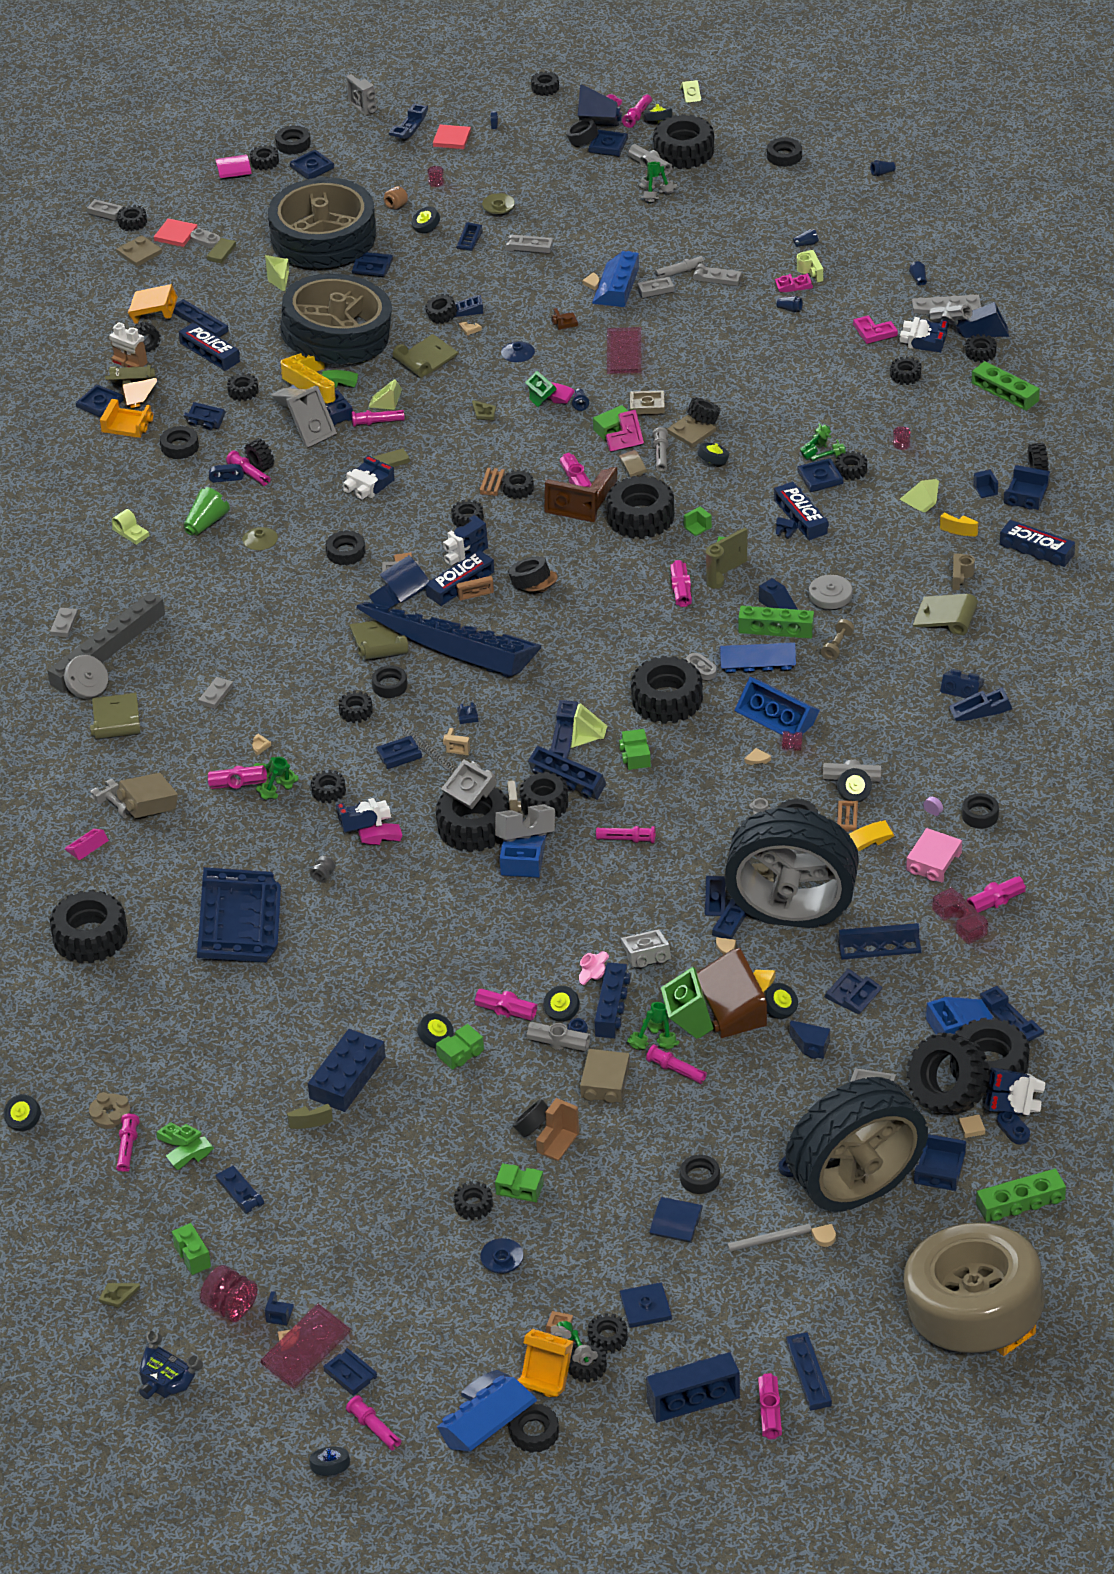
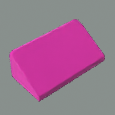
(87, 843)

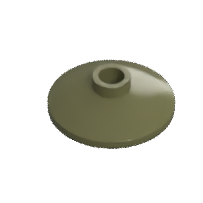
(498, 203)
(260, 538)

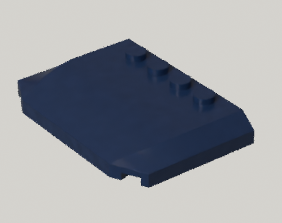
(228, 924)

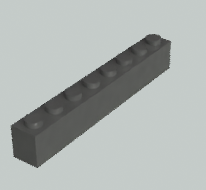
(112, 636)

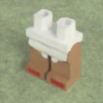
(128, 347)

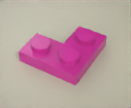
(872, 332)
(630, 433)

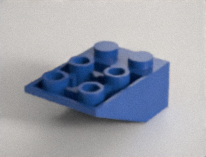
(522, 856)
(951, 1013)

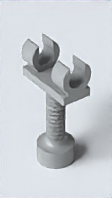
(109, 793)

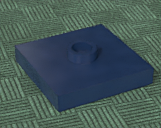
(608, 142)
(311, 164)
(97, 400)
(820, 474)
(645, 1305)

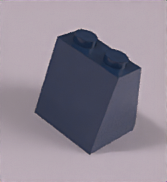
(598, 108)

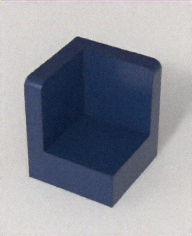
(985, 483)
(384, 596)
(276, 1311)

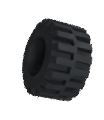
(544, 789)

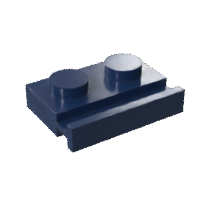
(399, 752)
(350, 1371)

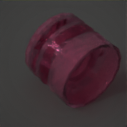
(228, 1293)

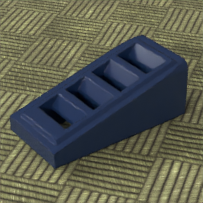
(470, 228)
(469, 306)

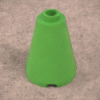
(205, 511)

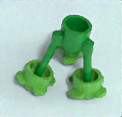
(819, 439)
(278, 767)
(655, 1020)

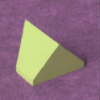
(277, 271)
(387, 396)
(923, 495)
(586, 727)

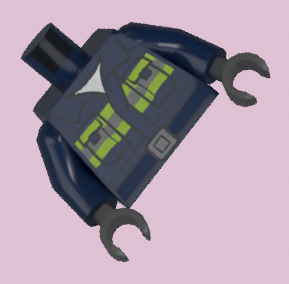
(163, 1371)

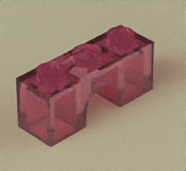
(952, 904)

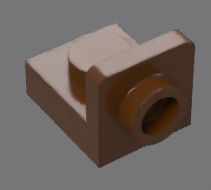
(564, 321)

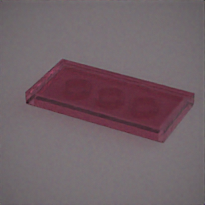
(623, 350)
(305, 1345)

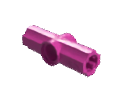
(574, 470)
(681, 583)
(248, 776)
(997, 894)
(506, 1004)
(770, 1406)

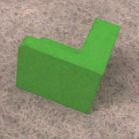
(697, 521)

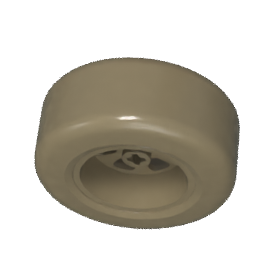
(975, 1315)

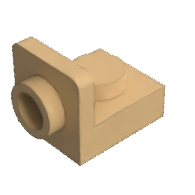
(456, 744)

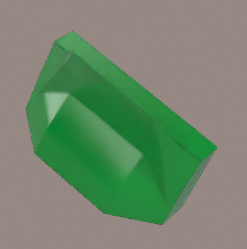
(539, 388)

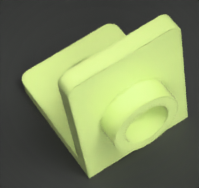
(691, 91)

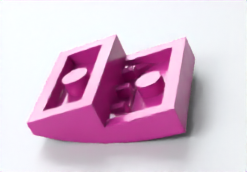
(233, 166)

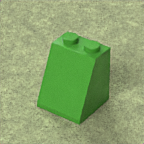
(687, 1004)

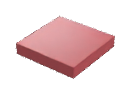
(451, 136)
(175, 232)

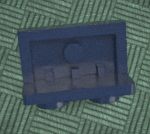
(205, 415)
(961, 684)

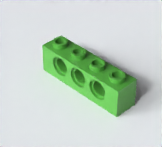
(1005, 385)
(776, 622)
(1021, 1195)

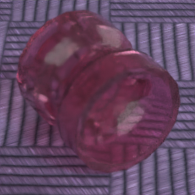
(435, 176)
(901, 438)
(792, 740)

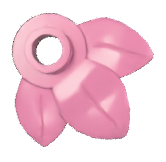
(592, 966)

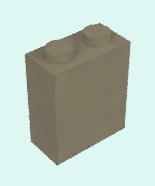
(147, 795)
(605, 1075)

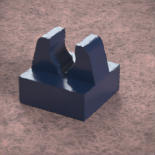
(785, 525)
(467, 714)

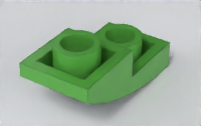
(340, 376)
(178, 1135)
(183, 1154)

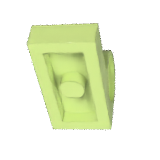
(808, 263)
(126, 525)

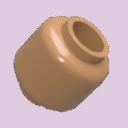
(395, 197)

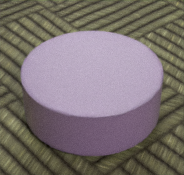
(933, 806)

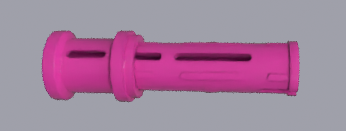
(634, 114)
(373, 417)
(234, 458)
(636, 834)
(667, 1060)
(127, 1127)
(367, 1416)

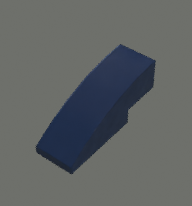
(981, 705)

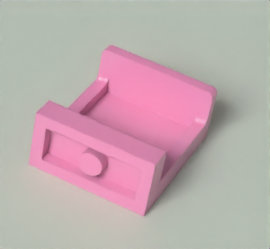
(933, 855)

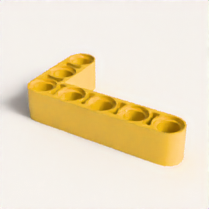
(303, 374)

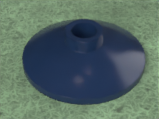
(517, 351)
(501, 1249)

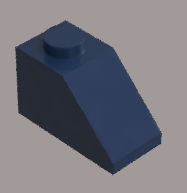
(775, 595)
(715, 895)
(810, 1039)

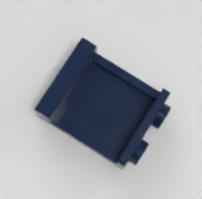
(1027, 487)
(941, 1163)

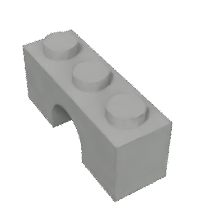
(538, 822)

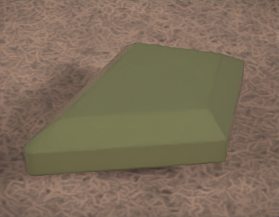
(483, 410)
(118, 1293)

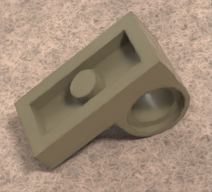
(962, 568)

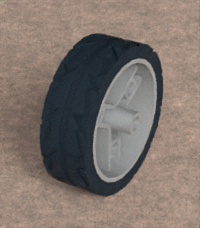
(780, 842)

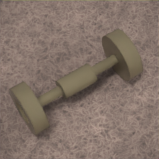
(831, 650)

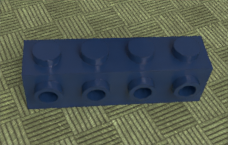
(578, 777)
(611, 1000)

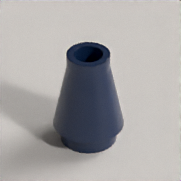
(882, 167)
(806, 238)
(918, 272)
(791, 303)
(580, 400)

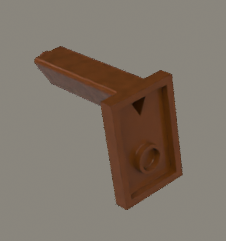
(577, 500)

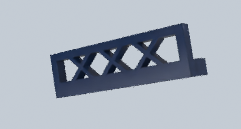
(879, 937)

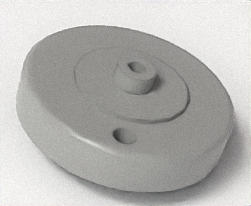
(830, 592)
(86, 676)

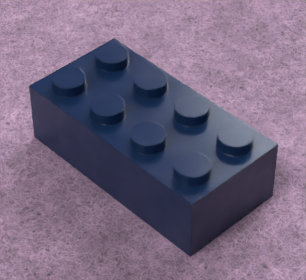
(346, 1070)
(693, 1387)

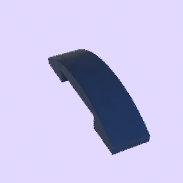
(415, 117)
(564, 728)
(999, 1006)

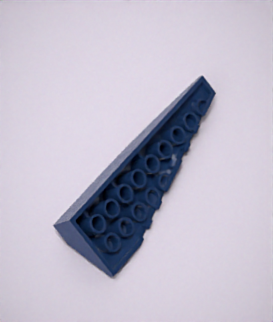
(483, 648)

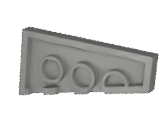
(924, 305)

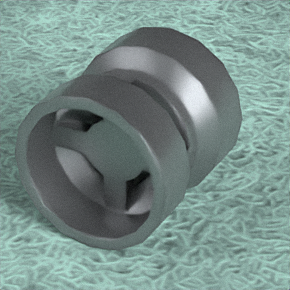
(322, 869)

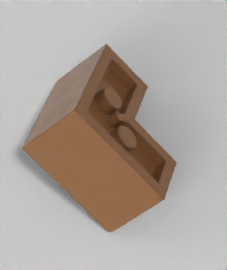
(560, 1129)

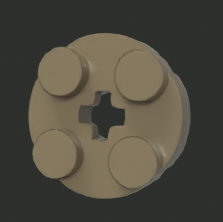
(108, 1101)

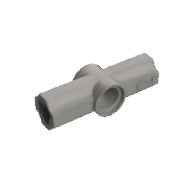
(644, 157)
(951, 312)
(834, 770)
(558, 1036)

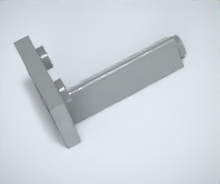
(308, 413)

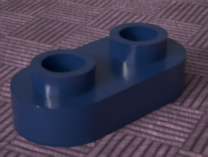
(225, 473)
(1012, 1127)

